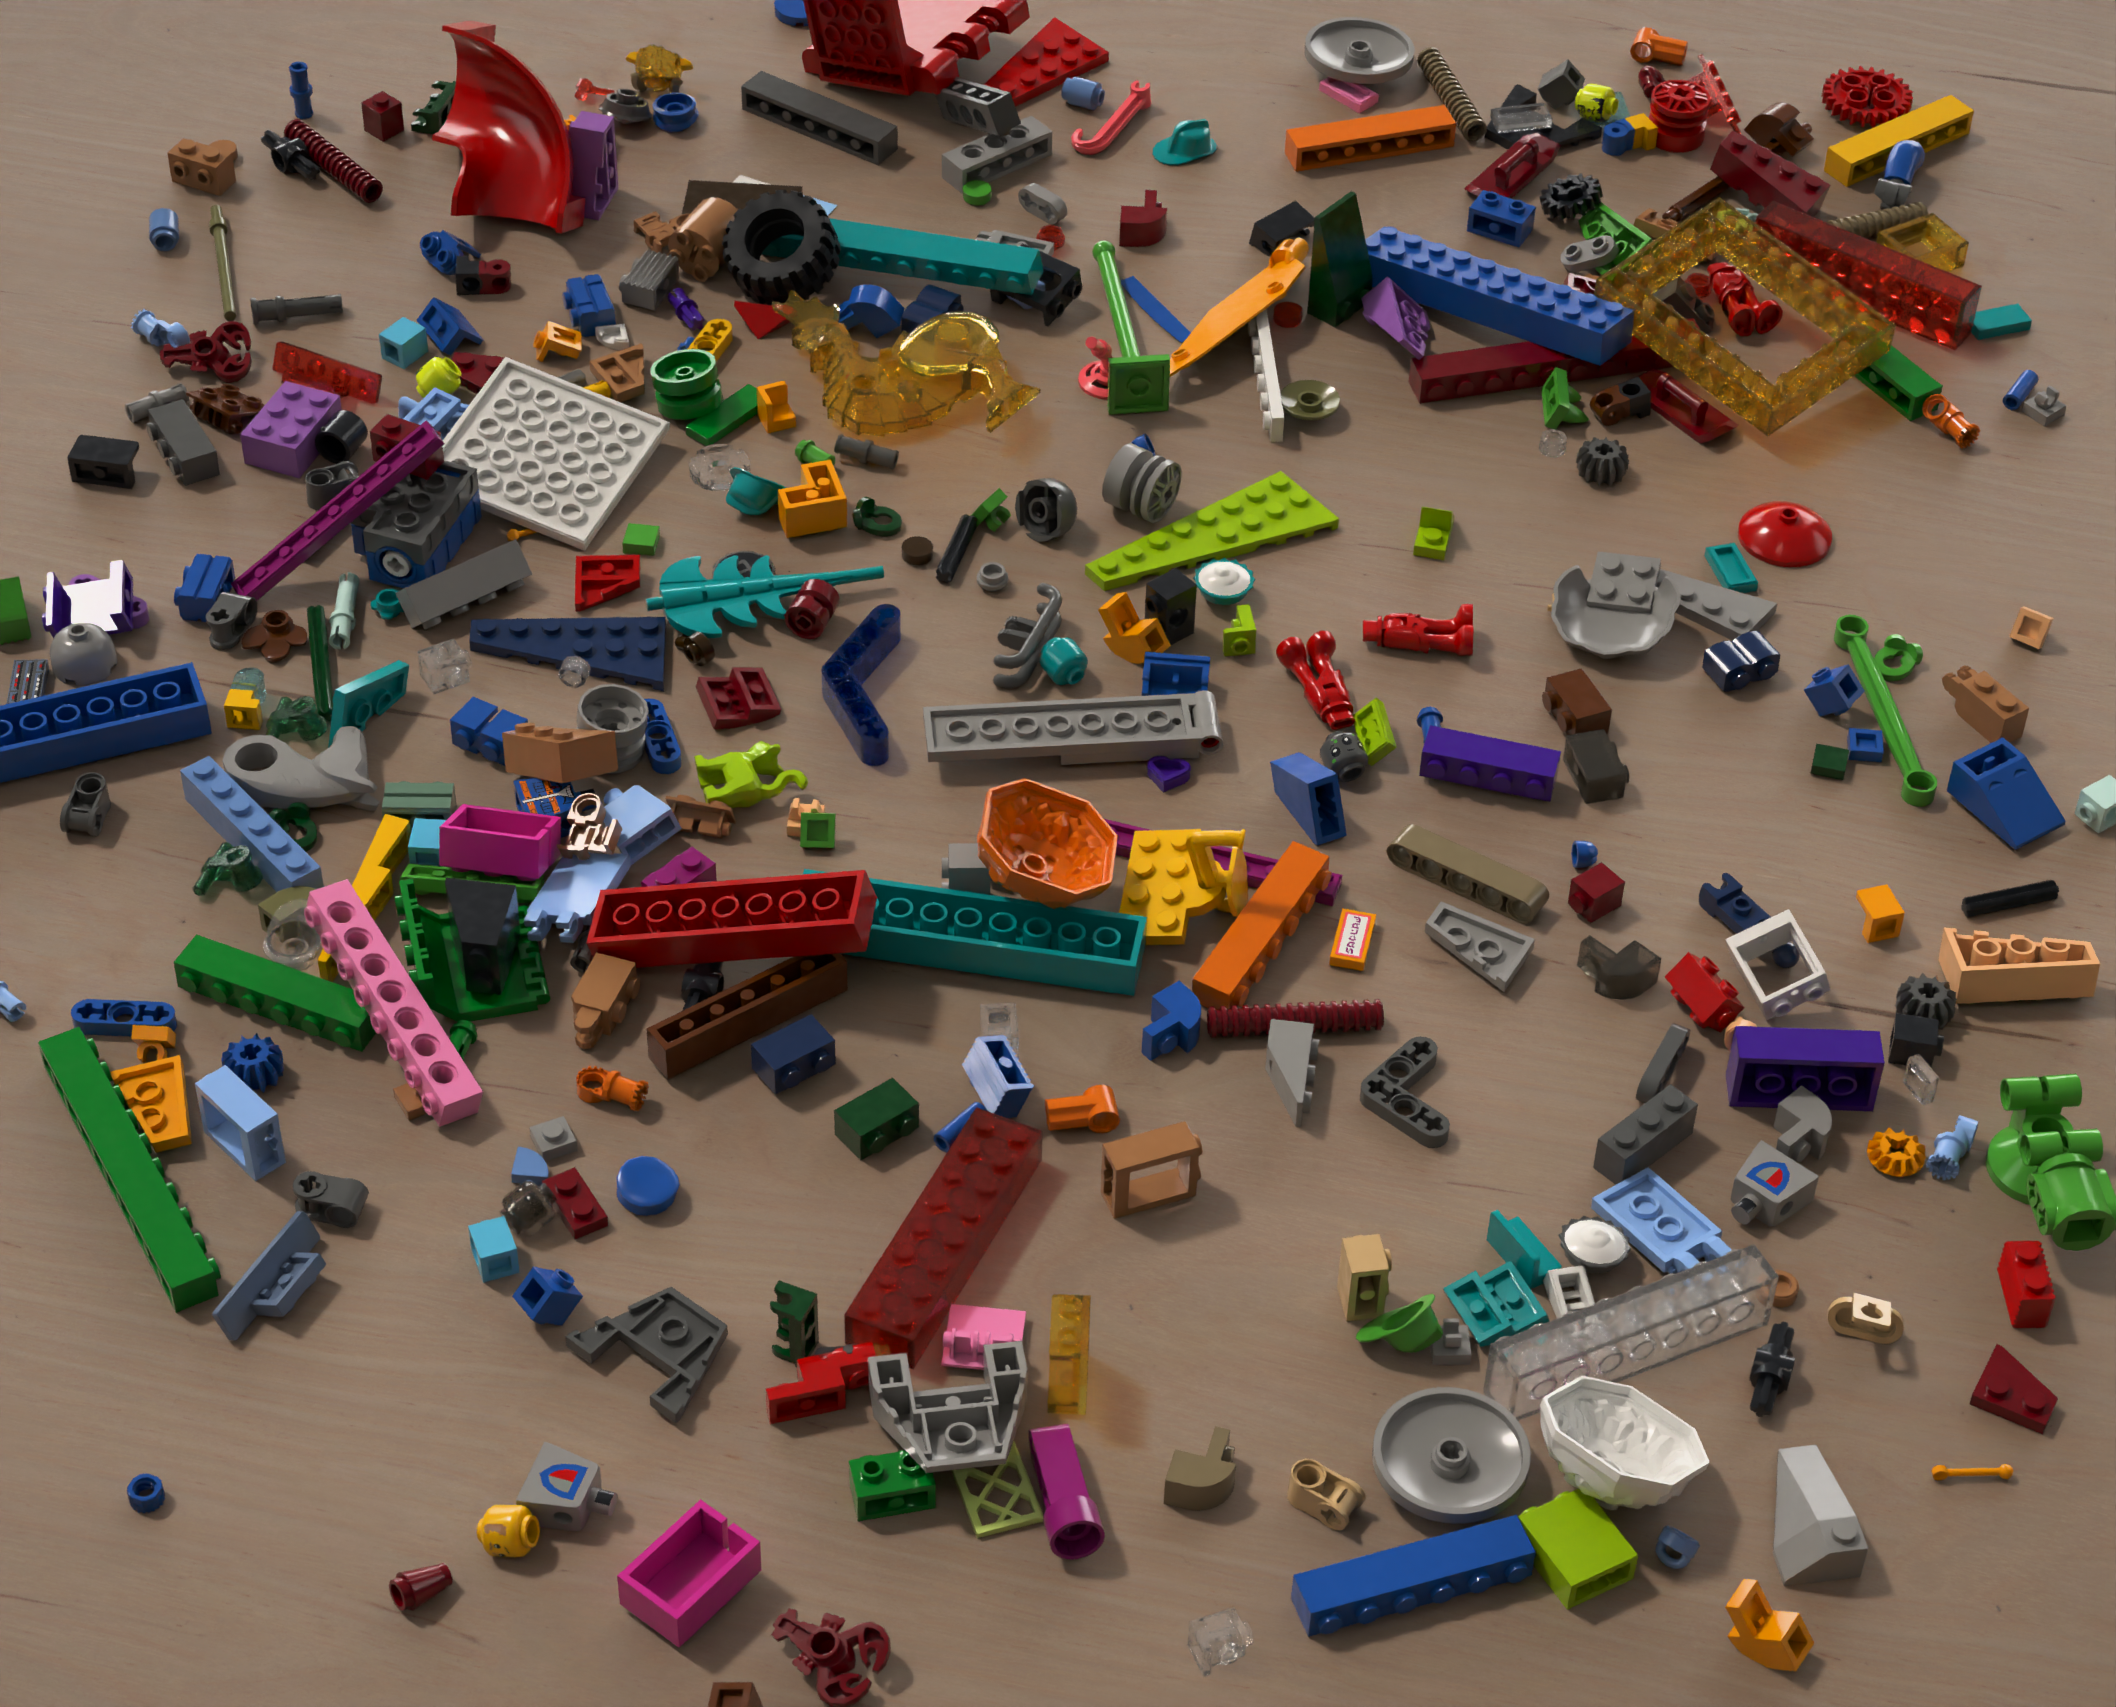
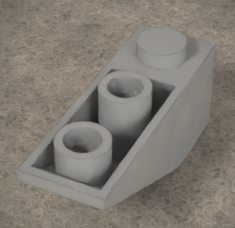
(1287, 1064)

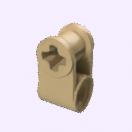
(1323, 1493)

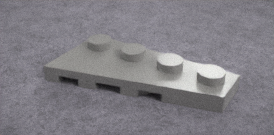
(1720, 608)

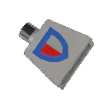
(1771, 1187)
(564, 1490)

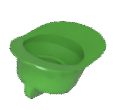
(1405, 1328)

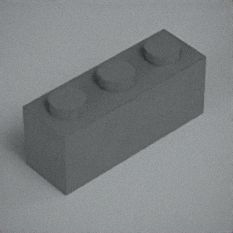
(182, 442)
(1645, 1135)

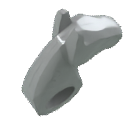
(329, 779)

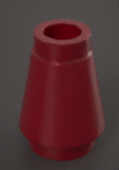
(419, 1585)

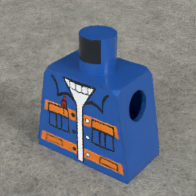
(548, 798)

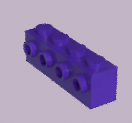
(1490, 763)

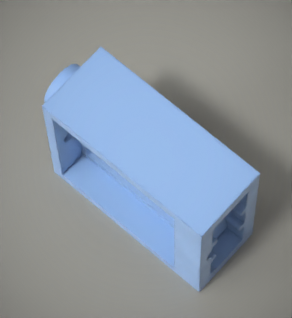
(240, 1122)

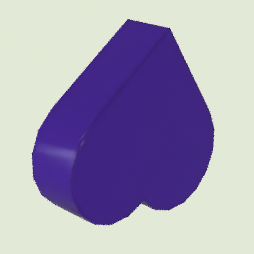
(1168, 773)

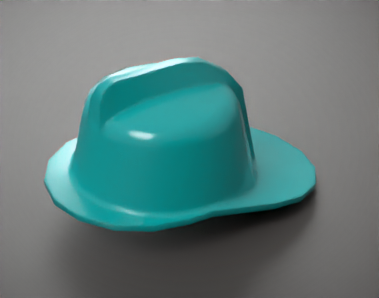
(1188, 142)
(751, 493)

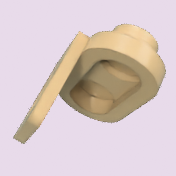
(1866, 1319)

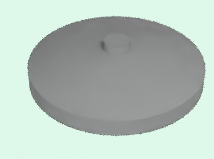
(1359, 50)
(1451, 1455)

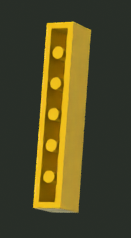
(1868, 151)

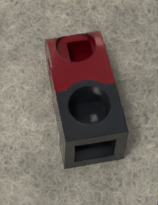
(482, 276)

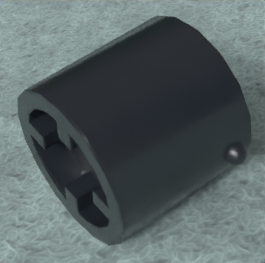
(341, 436)

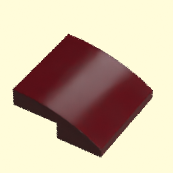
(738, 699)

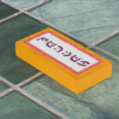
(1352, 939)

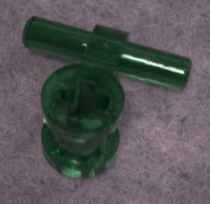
(296, 717)
(231, 865)

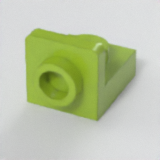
(1241, 636)

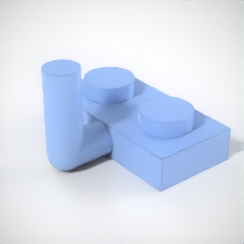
(435, 407)

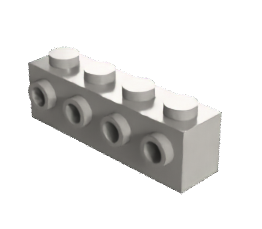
(464, 583)

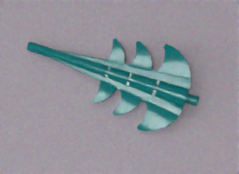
(692, 600)

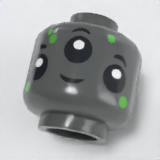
(1344, 755)

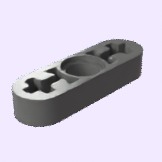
(1663, 1062)

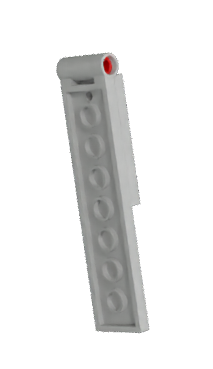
(1077, 729)

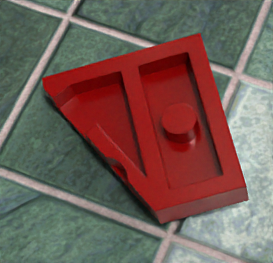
(604, 578)

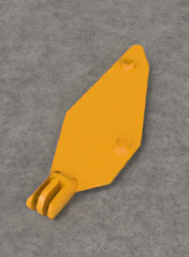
(1243, 304)

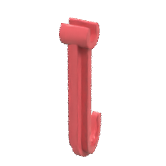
(1138, 100)

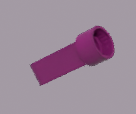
(1070, 1514)

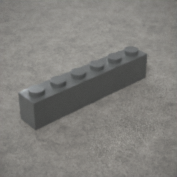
(819, 117)

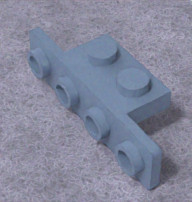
(273, 1279)

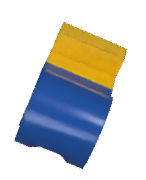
(1629, 134)

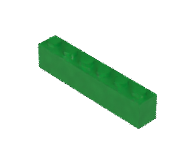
(274, 992)

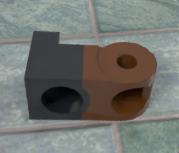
(1622, 401)

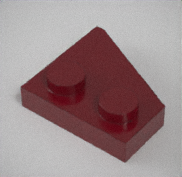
(475, 369)
(2013, 1392)

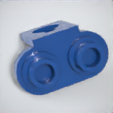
(443, 248)

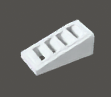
(1563, 1278)

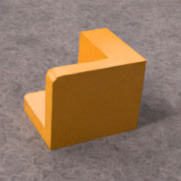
(774, 407)
(1882, 912)

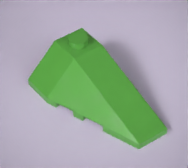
(1607, 222)

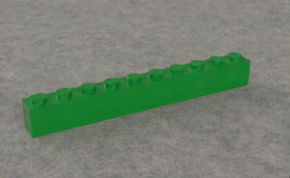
(129, 1170)

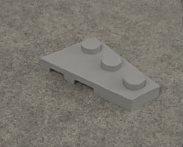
(1481, 944)

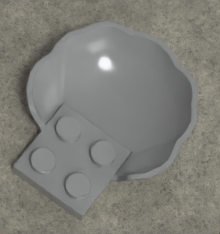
(1618, 608)

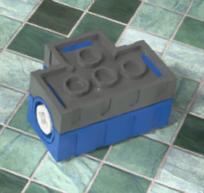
(418, 525)

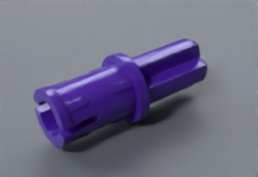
(686, 309)

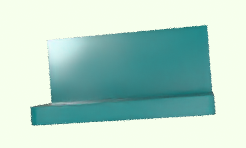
(1519, 1244)

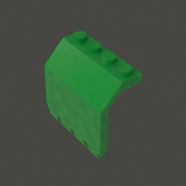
(439, 972)

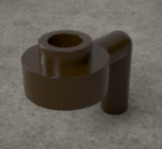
(696, 648)

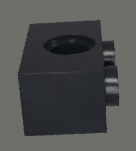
(1173, 602)

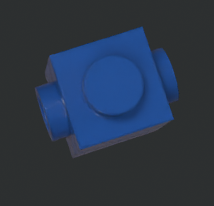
(1834, 690)
(548, 1296)

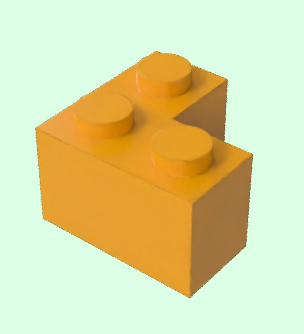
(815, 504)

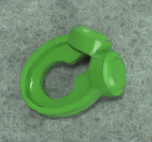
(1896, 646)

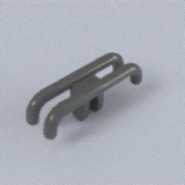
(1028, 638)

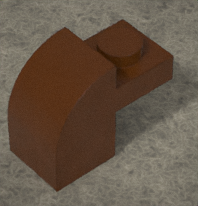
(1780, 124)

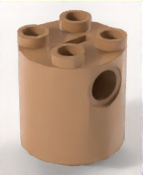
(700, 238)

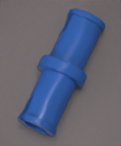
(301, 90)

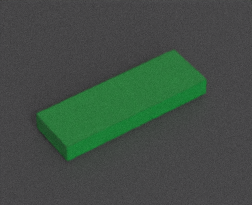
(726, 418)

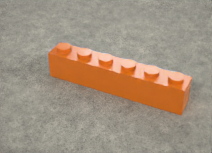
(1370, 138)
(1262, 927)

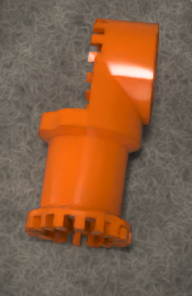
(1951, 421)
(613, 1087)

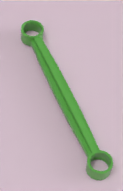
(1885, 711)

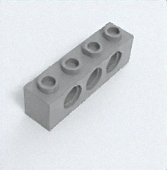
(997, 156)

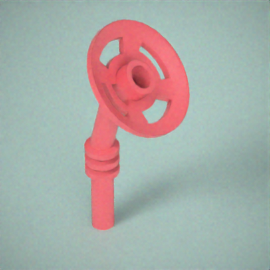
(1102, 351)

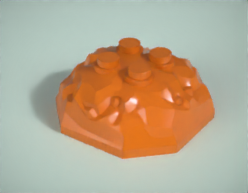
(1045, 844)

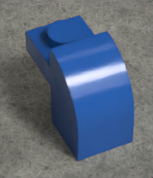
(873, 308)
(1175, 1021)

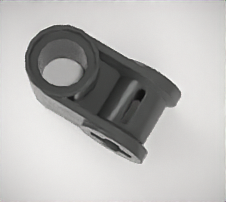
(327, 482)
(230, 619)
(86, 805)
(332, 1201)

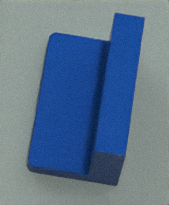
(447, 326)

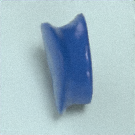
(674, 111)
(646, 1185)

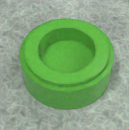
(977, 192)

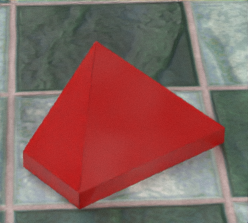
(760, 318)

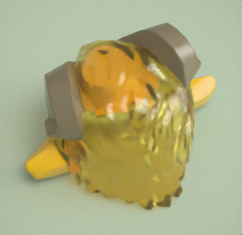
(657, 69)

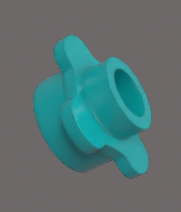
(387, 604)

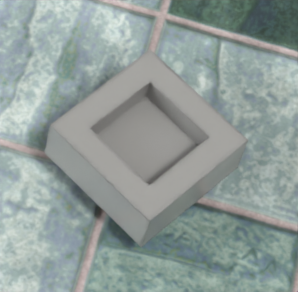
(553, 1138)

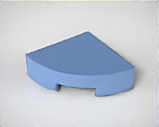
(529, 1166)

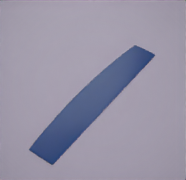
(1155, 309)

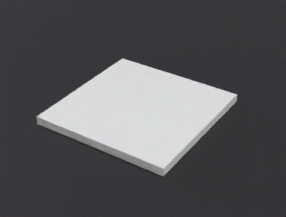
(551, 451)

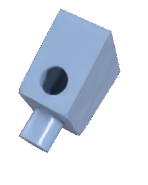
(643, 820)

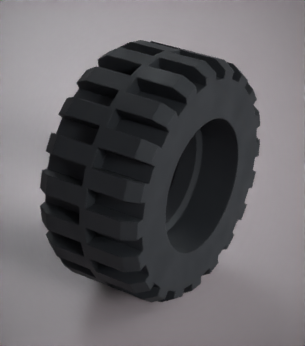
(766, 221)

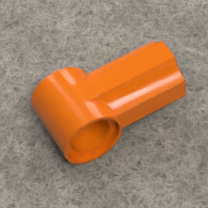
(1658, 47)
(1093, 1109)

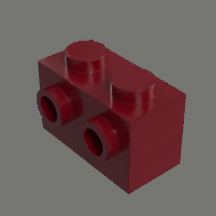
(393, 430)

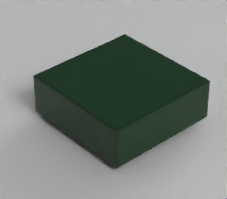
(1829, 761)

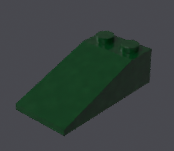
(1339, 263)

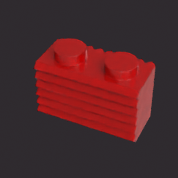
(2026, 1284)

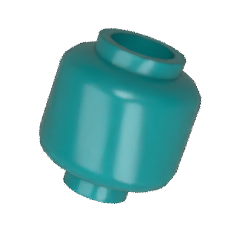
(1063, 661)

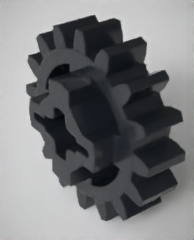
(1571, 196)

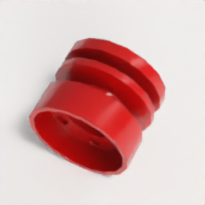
(1680, 114)

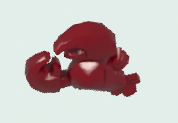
(210, 352)
(834, 1653)

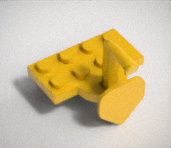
(1177, 878)

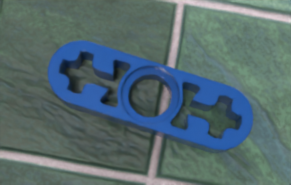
(669, 743)
(98, 1009)

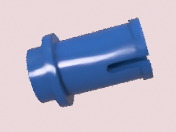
(1427, 717)

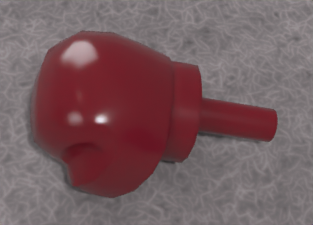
(1649, 78)

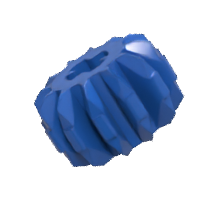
(255, 1061)

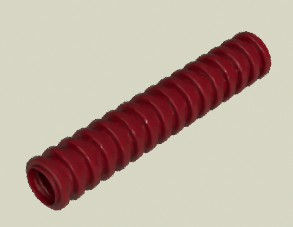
(335, 162)
(1323, 1017)

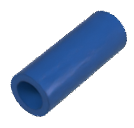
(2020, 389)
(949, 1133)

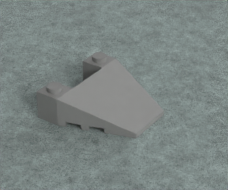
(953, 1424)

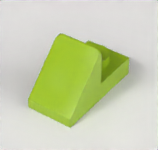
(1433, 533)

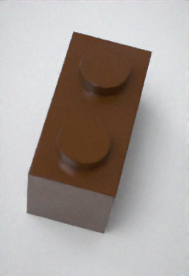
(1576, 703)

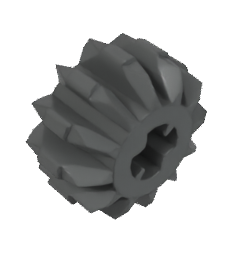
(1602, 461)
(1926, 999)

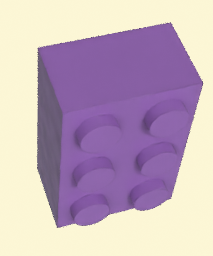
(286, 429)

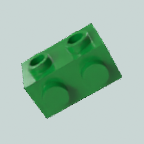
(890, 1485)

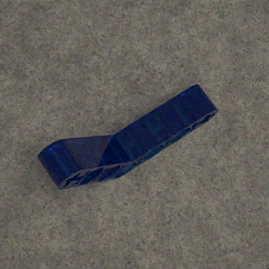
(849, 669)

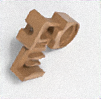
(657, 232)
(594, 837)

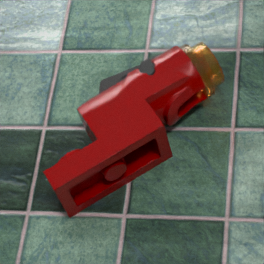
(822, 1381)

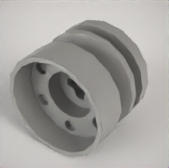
(1142, 482)
(617, 710)

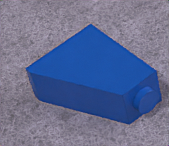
(1310, 795)

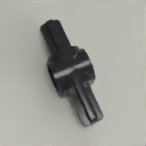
(290, 155)
(701, 983)
(1772, 1369)

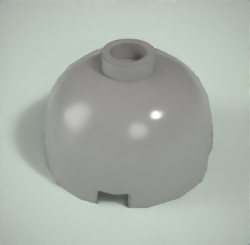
(82, 654)

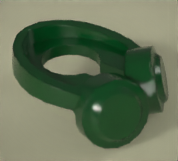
(866, 509)
(298, 815)

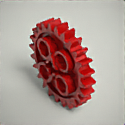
(1850, 99)

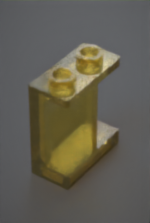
(1068, 1354)

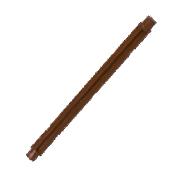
(1713, 188)

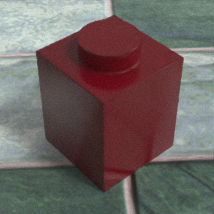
(382, 116)
(1596, 892)

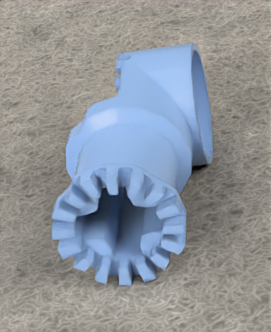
(158, 331)
(1951, 1147)

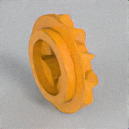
(1896, 1163)

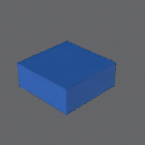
(1865, 745)

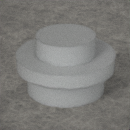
(992, 576)

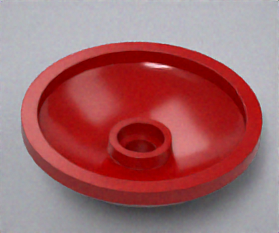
(1785, 534)

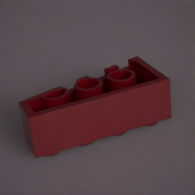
(1767, 176)

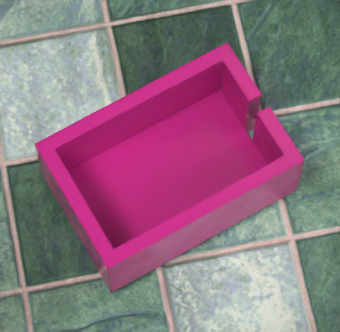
(499, 842)
(689, 1573)

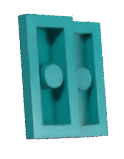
(1495, 1304)

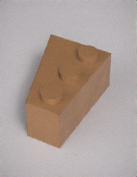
(559, 752)

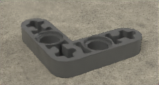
(1396, 1093)

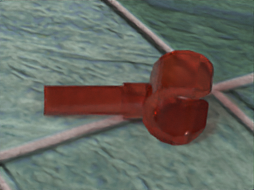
(586, 87)

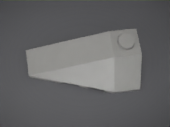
(1814, 1523)

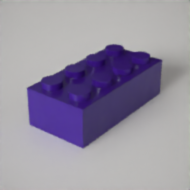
(1830, 1063)

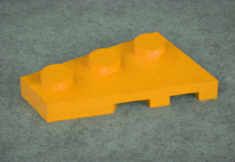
(158, 1101)

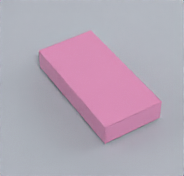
(1350, 94)

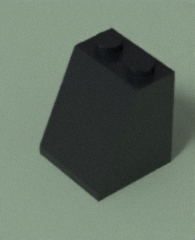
(483, 931)

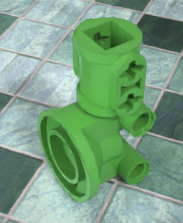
(2052, 1164)

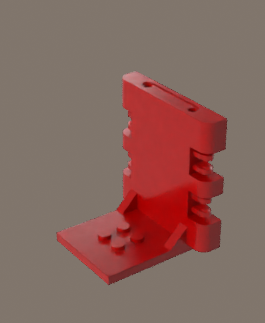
(902, 42)

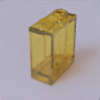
(1947, 246)

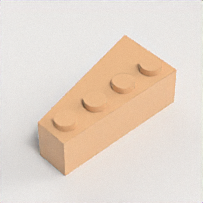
(2016, 967)

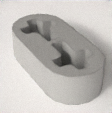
(1042, 203)

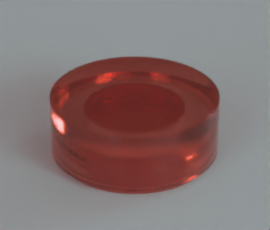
(1288, 314)

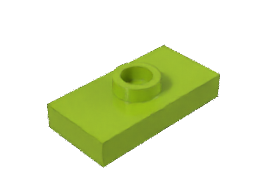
(1374, 731)

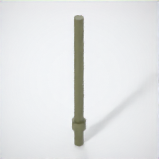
(219, 229)

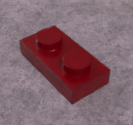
(576, 1204)

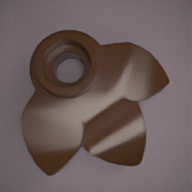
(275, 636)

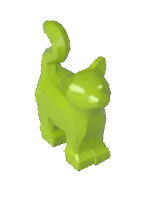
(740, 776)

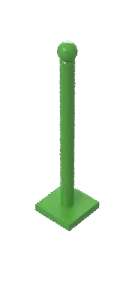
(1134, 380)

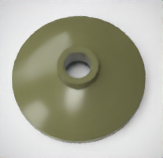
(1310, 399)

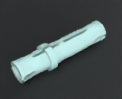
(342, 618)

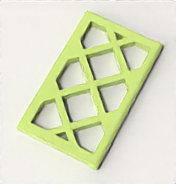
(1007, 1518)

